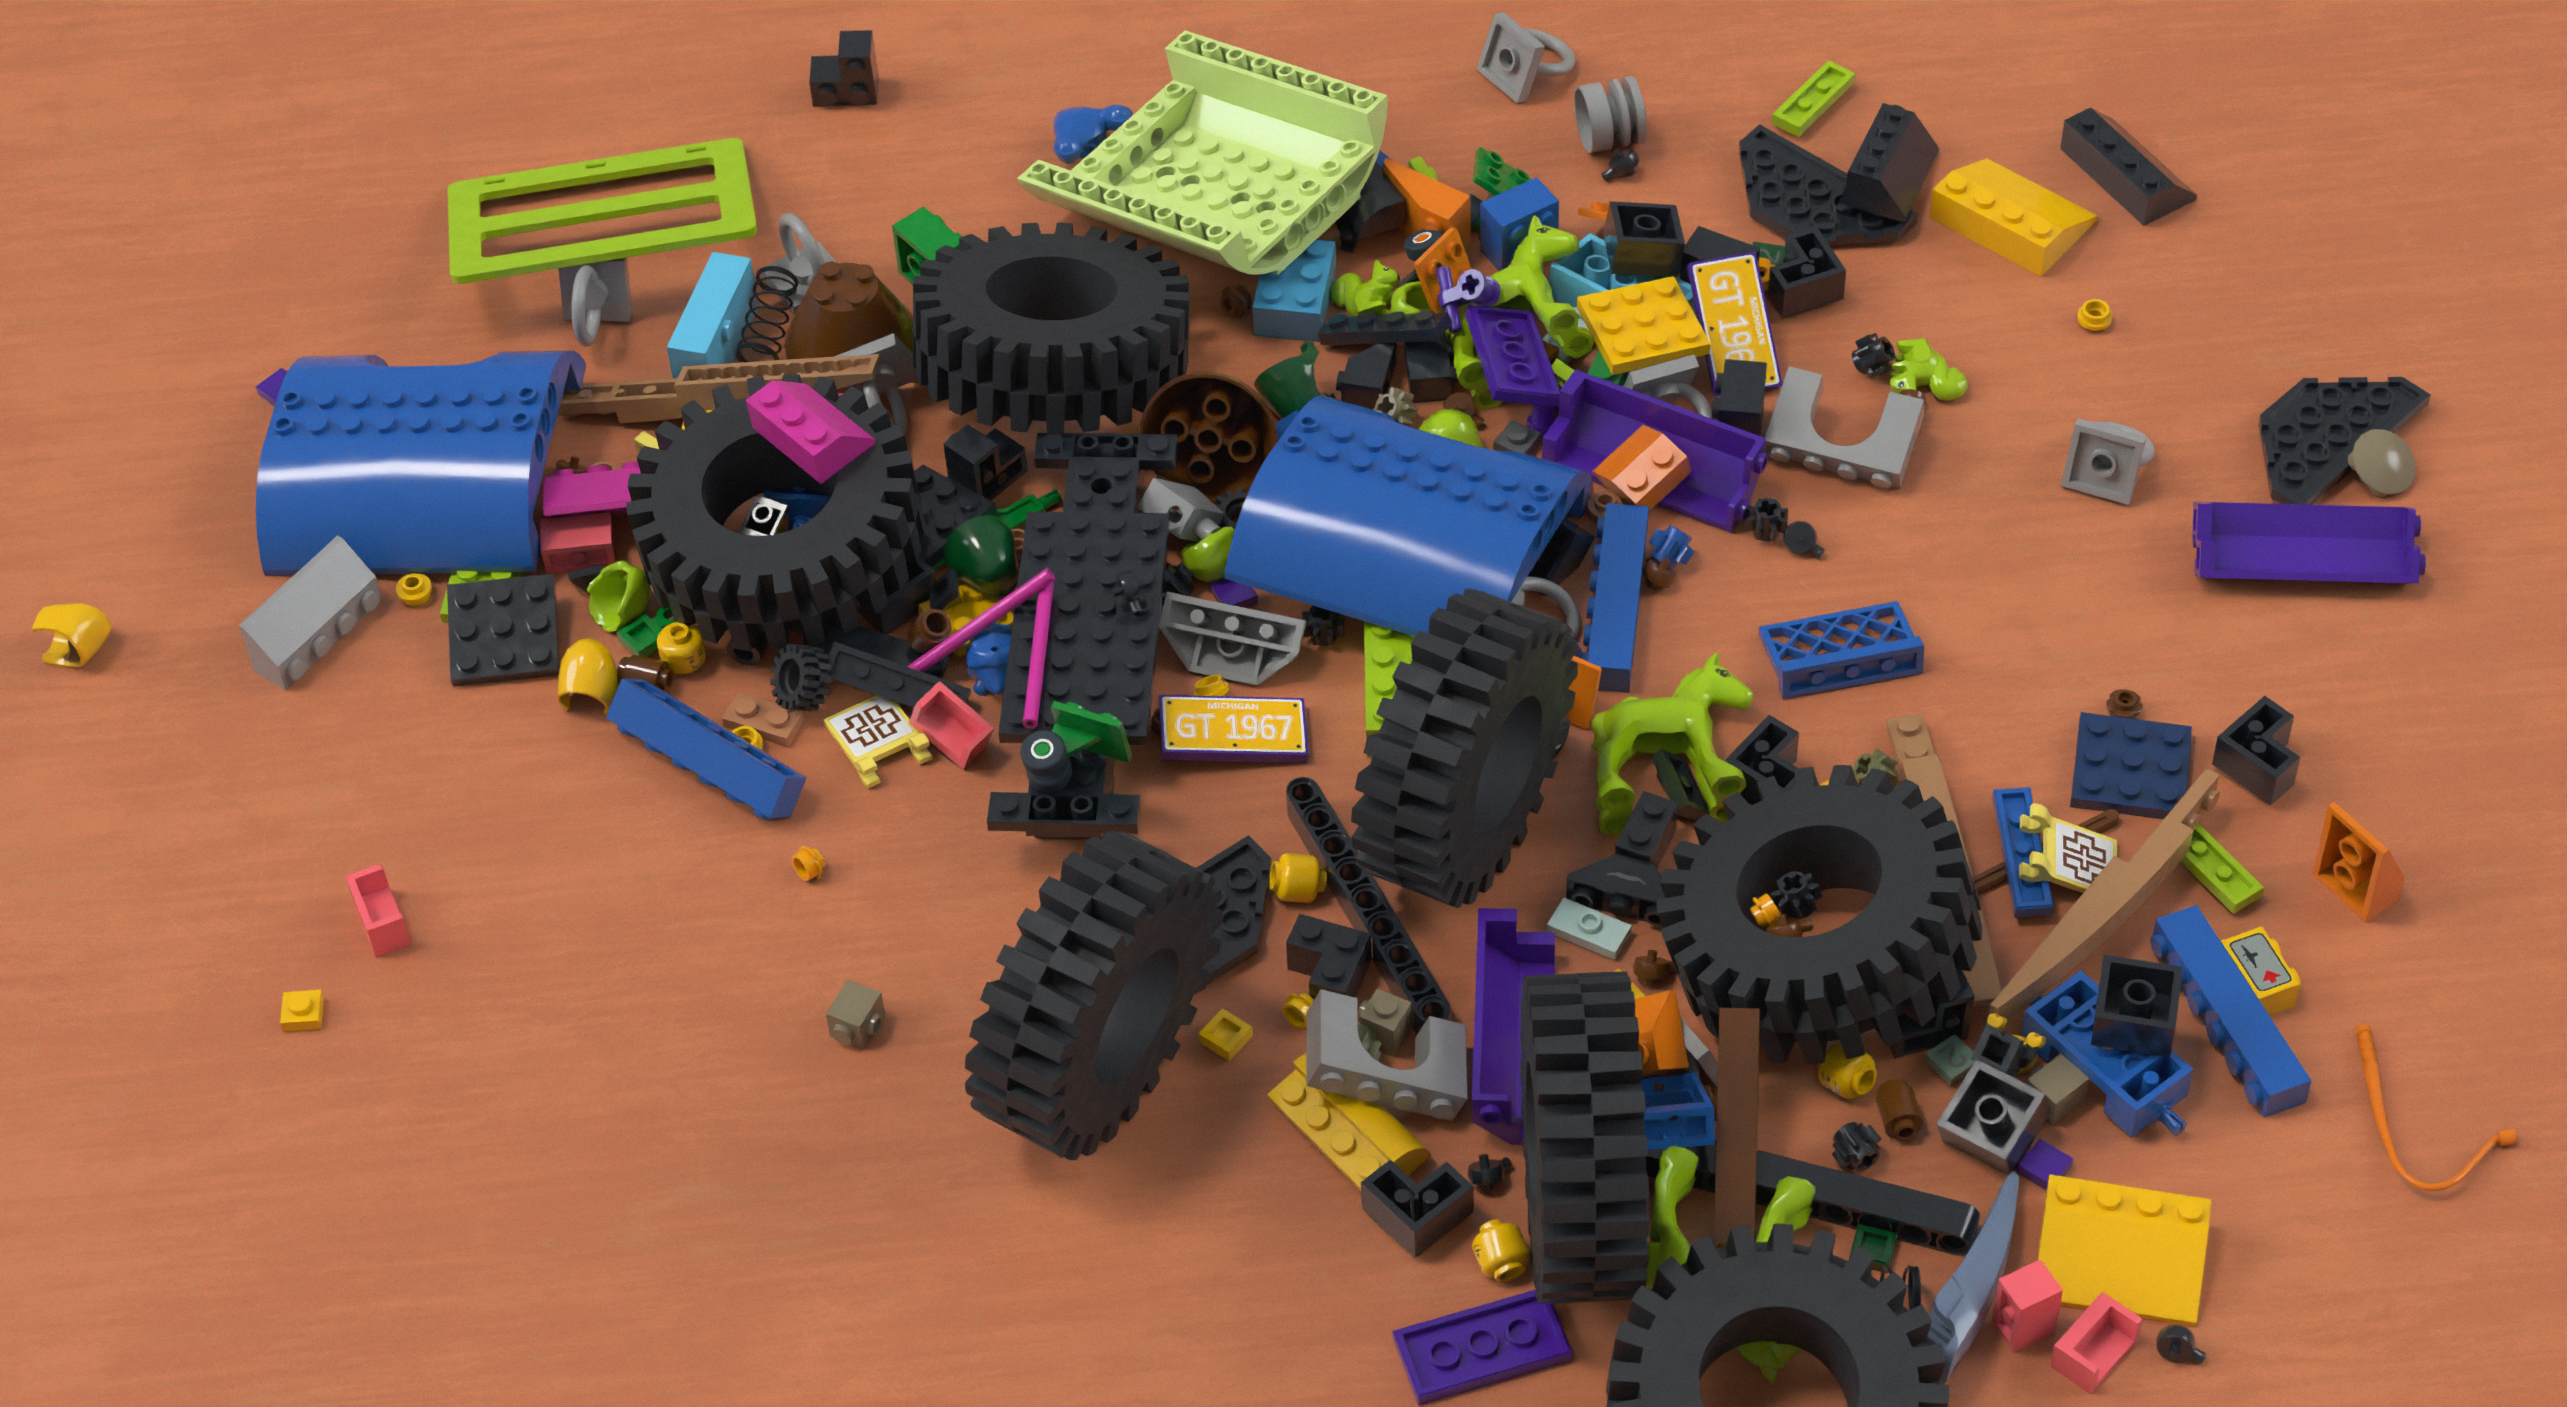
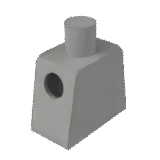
(1195, 515)

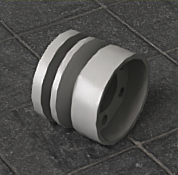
(1617, 113)

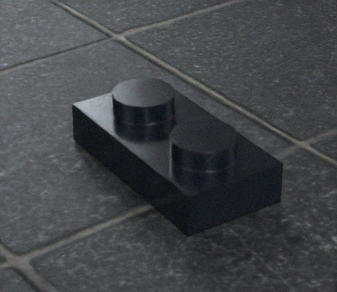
(1680, 784)

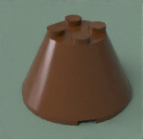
(845, 311)
(1220, 430)

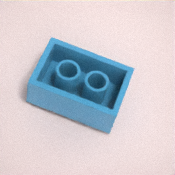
(1297, 298)

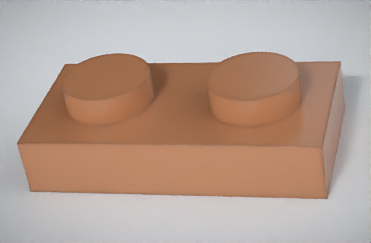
(767, 718)

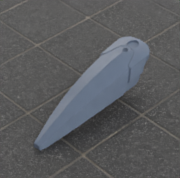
(1970, 1291)

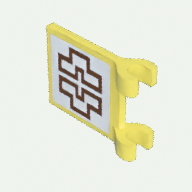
(874, 732)
(2070, 853)

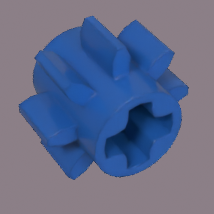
(1671, 545)

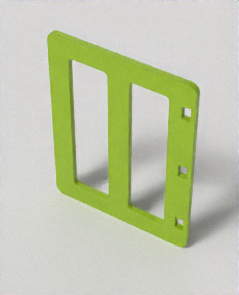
(469, 229)

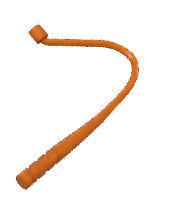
(2374, 1086)

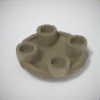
(2383, 462)

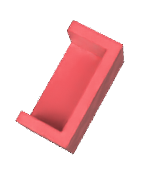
(577, 542)
(951, 725)
(378, 910)
(2027, 1305)
(2096, 1342)

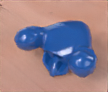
(1084, 129)

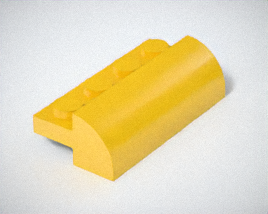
(1346, 1130)

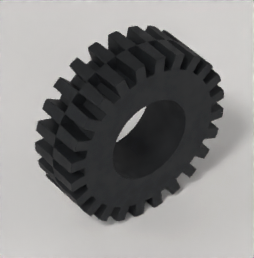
(1049, 326)
(783, 577)
(1464, 747)
(1836, 980)
(1093, 994)
(1584, 1137)
(1777, 1296)

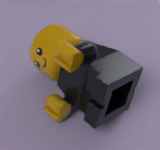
(2007, 1052)

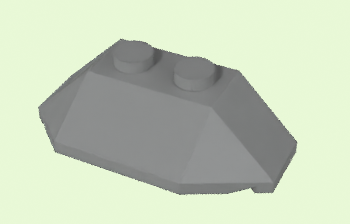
(1230, 639)

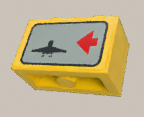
(2264, 969)

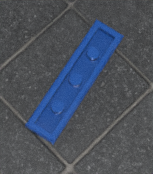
(2026, 897)

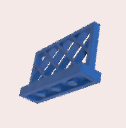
(1843, 666)

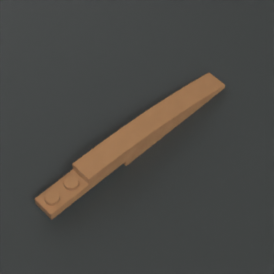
(664, 397)
(1920, 765)
(2109, 900)

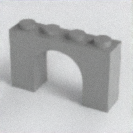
(1877, 459)
(1344, 1067)

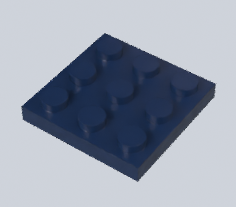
(2130, 765)

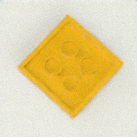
(1643, 325)

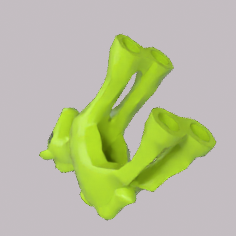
(1525, 289)
(1669, 724)
(1673, 1183)

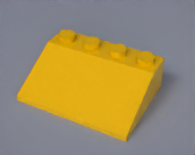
(2009, 214)
(2127, 1243)

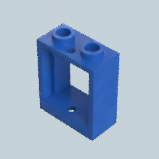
(1678, 1096)

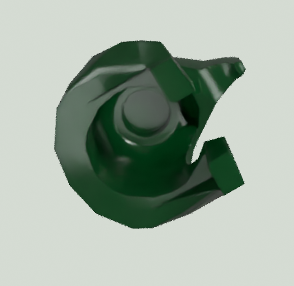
(1290, 382)
(984, 555)

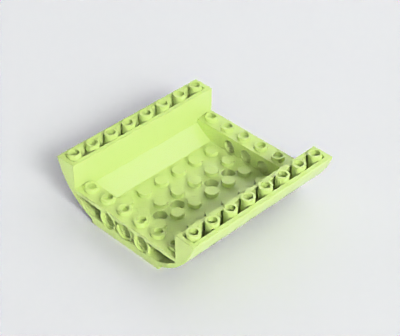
(1228, 158)

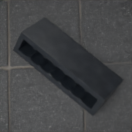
(1378, 208)

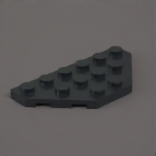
(1799, 191)
(2318, 423)
(1243, 879)

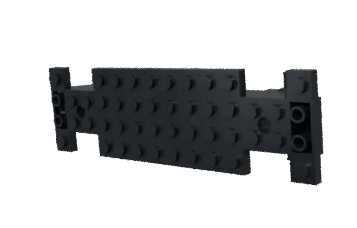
(1094, 643)

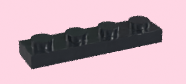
(1384, 328)
(884, 677)

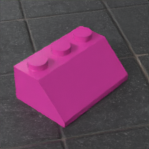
(806, 428)
(588, 492)

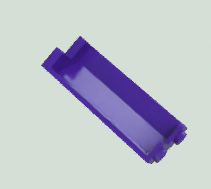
(1602, 415)
(2307, 542)
(1500, 967)

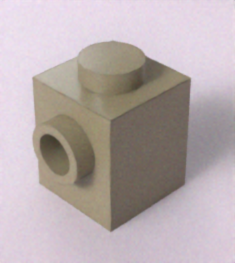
(855, 1014)
(1389, 1018)
(2062, 1084)

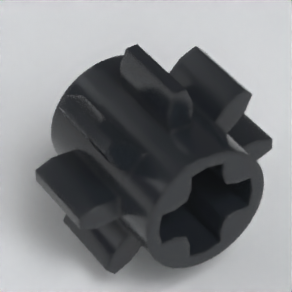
(1873, 355)
(1766, 519)
(1177, 581)
(1323, 625)
(1796, 895)
(1856, 1146)

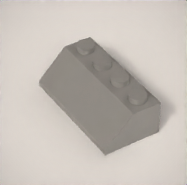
(309, 614)

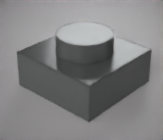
(1517, 438)

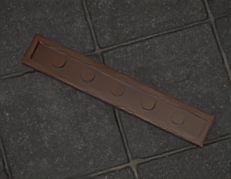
(1737, 1121)

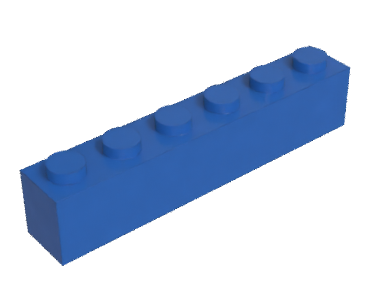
(1617, 594)
(706, 749)
(2231, 1012)

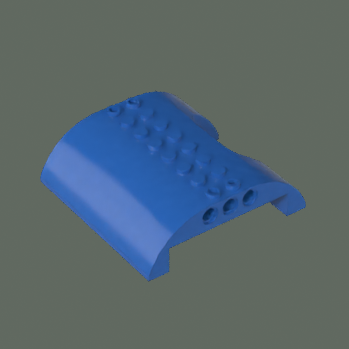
(410, 461)
(1394, 517)

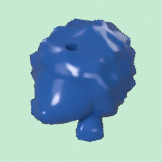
(989, 658)

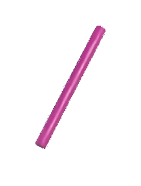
(983, 621)
(1038, 655)

